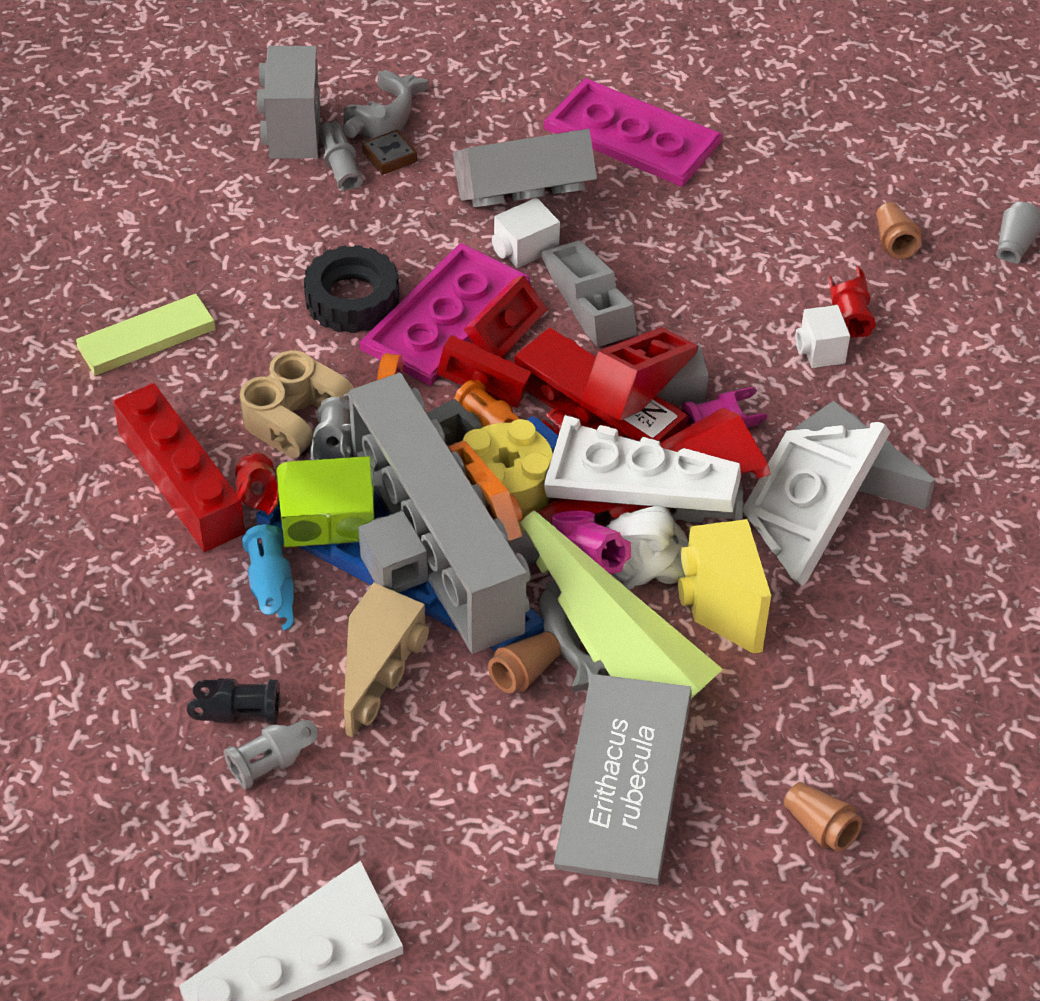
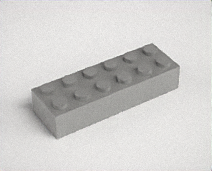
(466, 549)

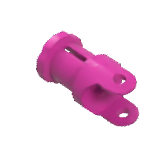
(724, 400)

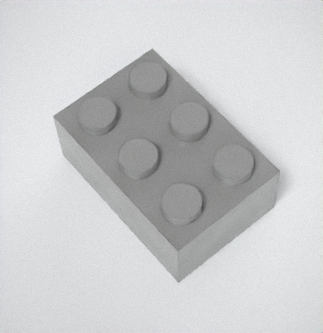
(525, 167)

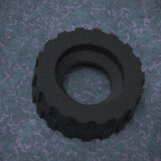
(351, 263)

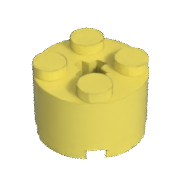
(517, 458)

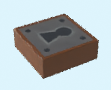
(389, 152)

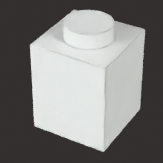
(525, 232)

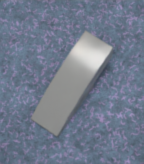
(591, 293)

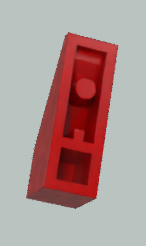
(635, 371)

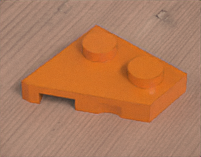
(498, 500)

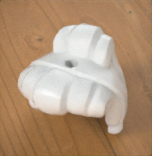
(654, 546)

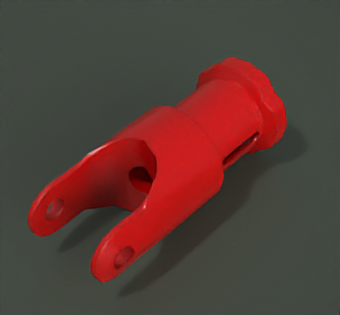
(264, 492)

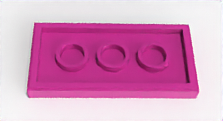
(635, 131)
(439, 308)

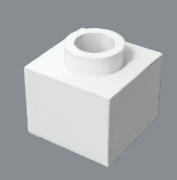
(823, 336)

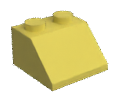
(726, 583)

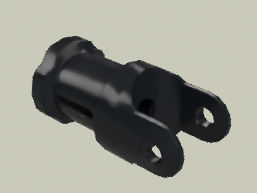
(233, 700)

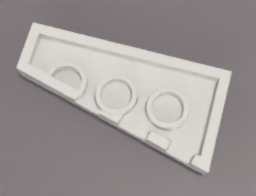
(620, 470)
(306, 948)

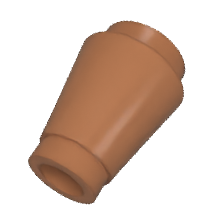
(897, 231)
(523, 661)
(824, 816)

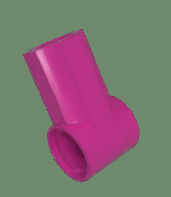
(598, 542)

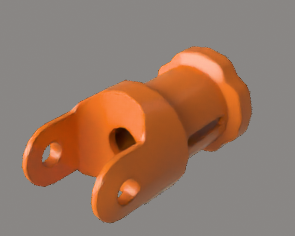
(484, 405)

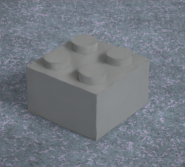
(290, 102)

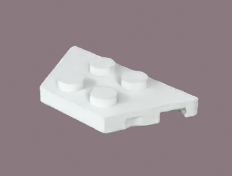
(810, 491)

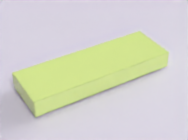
(145, 334)

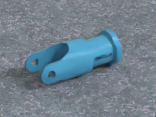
(270, 572)

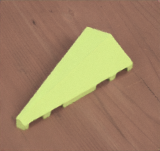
(613, 620)

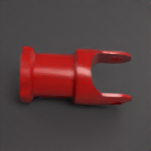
(853, 303)

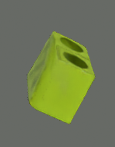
(325, 500)

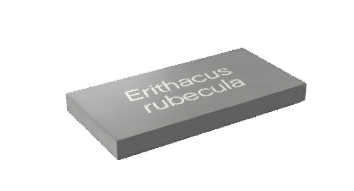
(623, 779)

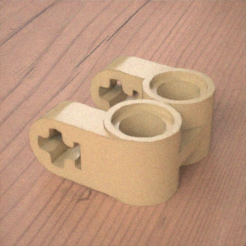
(292, 385)

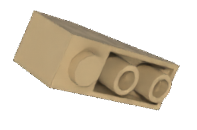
(380, 638)

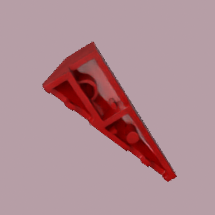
(717, 435)

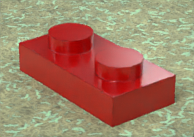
(506, 317)
(501, 377)

